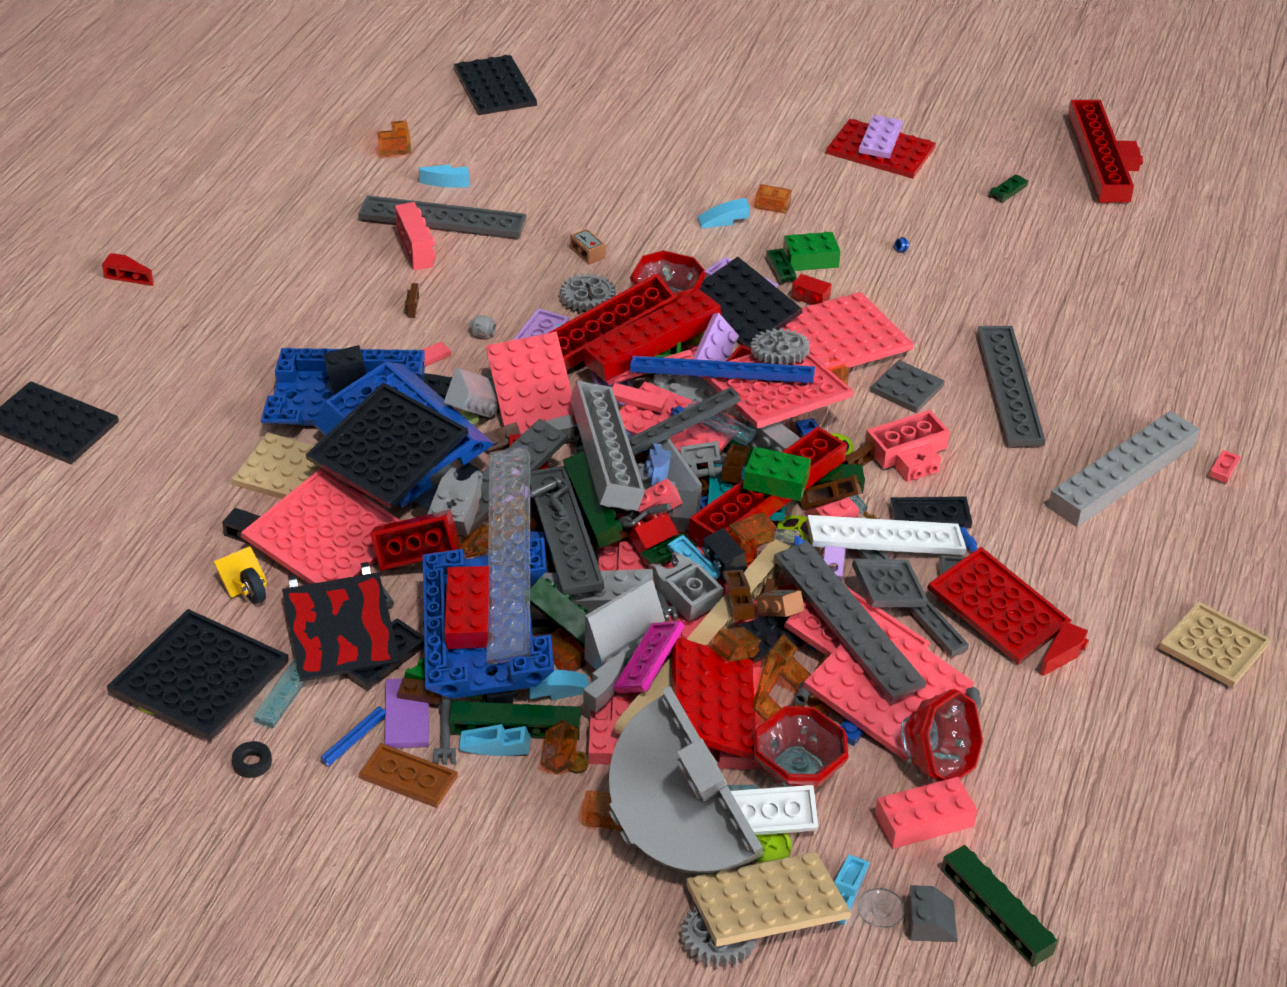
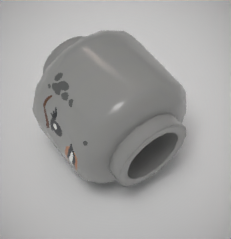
(482, 327)

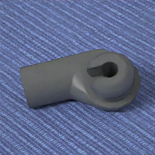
(974, 694)

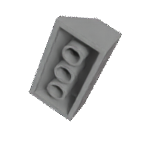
(471, 393)
(681, 472)

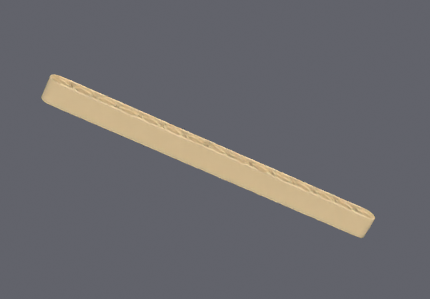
(705, 633)

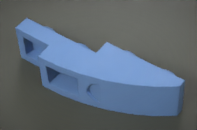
(658, 464)

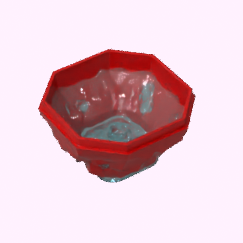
(678, 271)
(944, 735)
(800, 746)

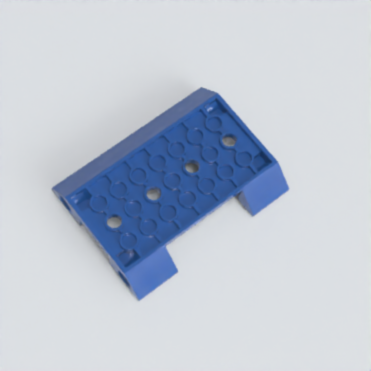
(304, 376)
(407, 382)
(465, 670)

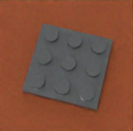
(907, 386)
(889, 583)

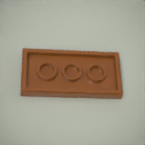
(408, 775)

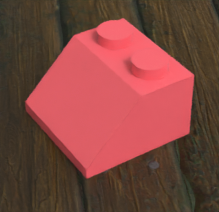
(839, 508)

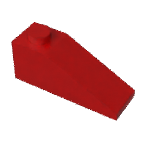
(126, 269)
(1065, 648)

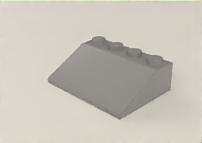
(621, 623)

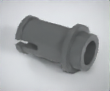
(802, 695)

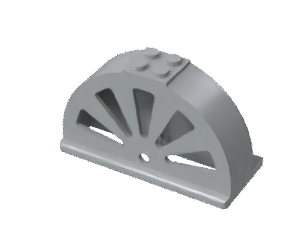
(675, 795)

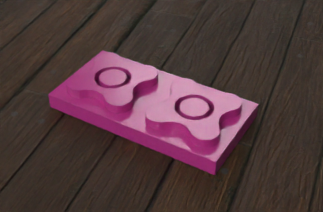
(648, 657)

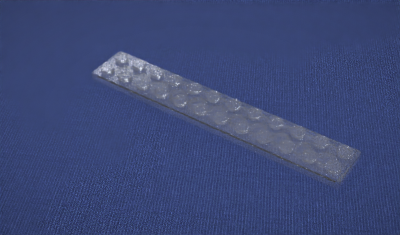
(509, 554)

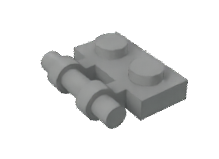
(700, 454)

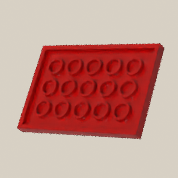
(905, 160)
(999, 605)
(715, 696)

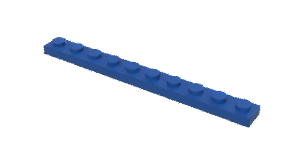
(723, 369)

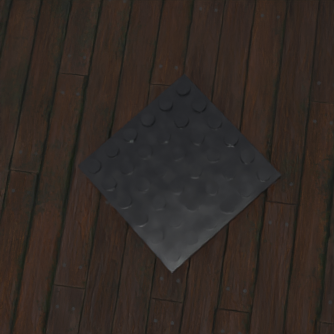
(387, 445)
(198, 674)

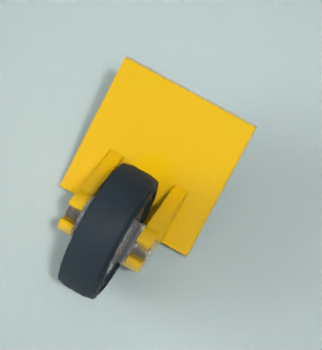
(242, 575)

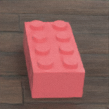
(415, 236)
(906, 435)
(925, 812)

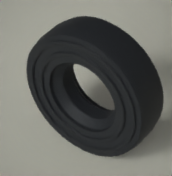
(256, 769)

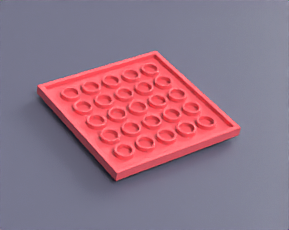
(849, 331)
(777, 400)
(320, 529)
(853, 693)

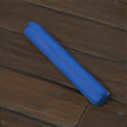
(353, 736)

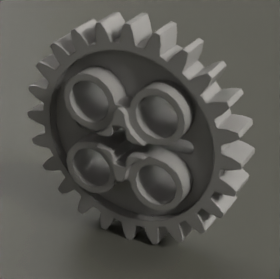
(576, 294)
(780, 346)
(701, 943)

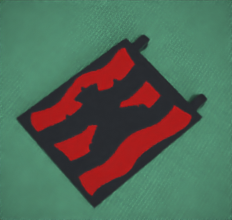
(340, 625)

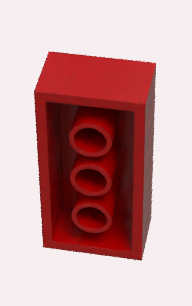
(410, 539)
(467, 607)

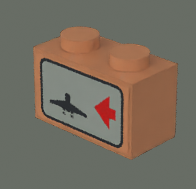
(587, 246)
(780, 603)

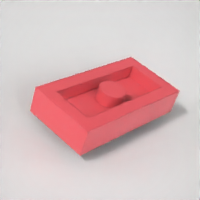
(1224, 466)

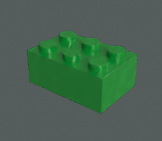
(812, 251)
(777, 473)

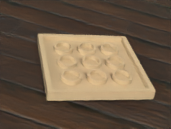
(1215, 644)

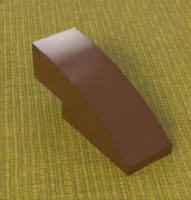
(735, 463)
(830, 491)
(738, 595)

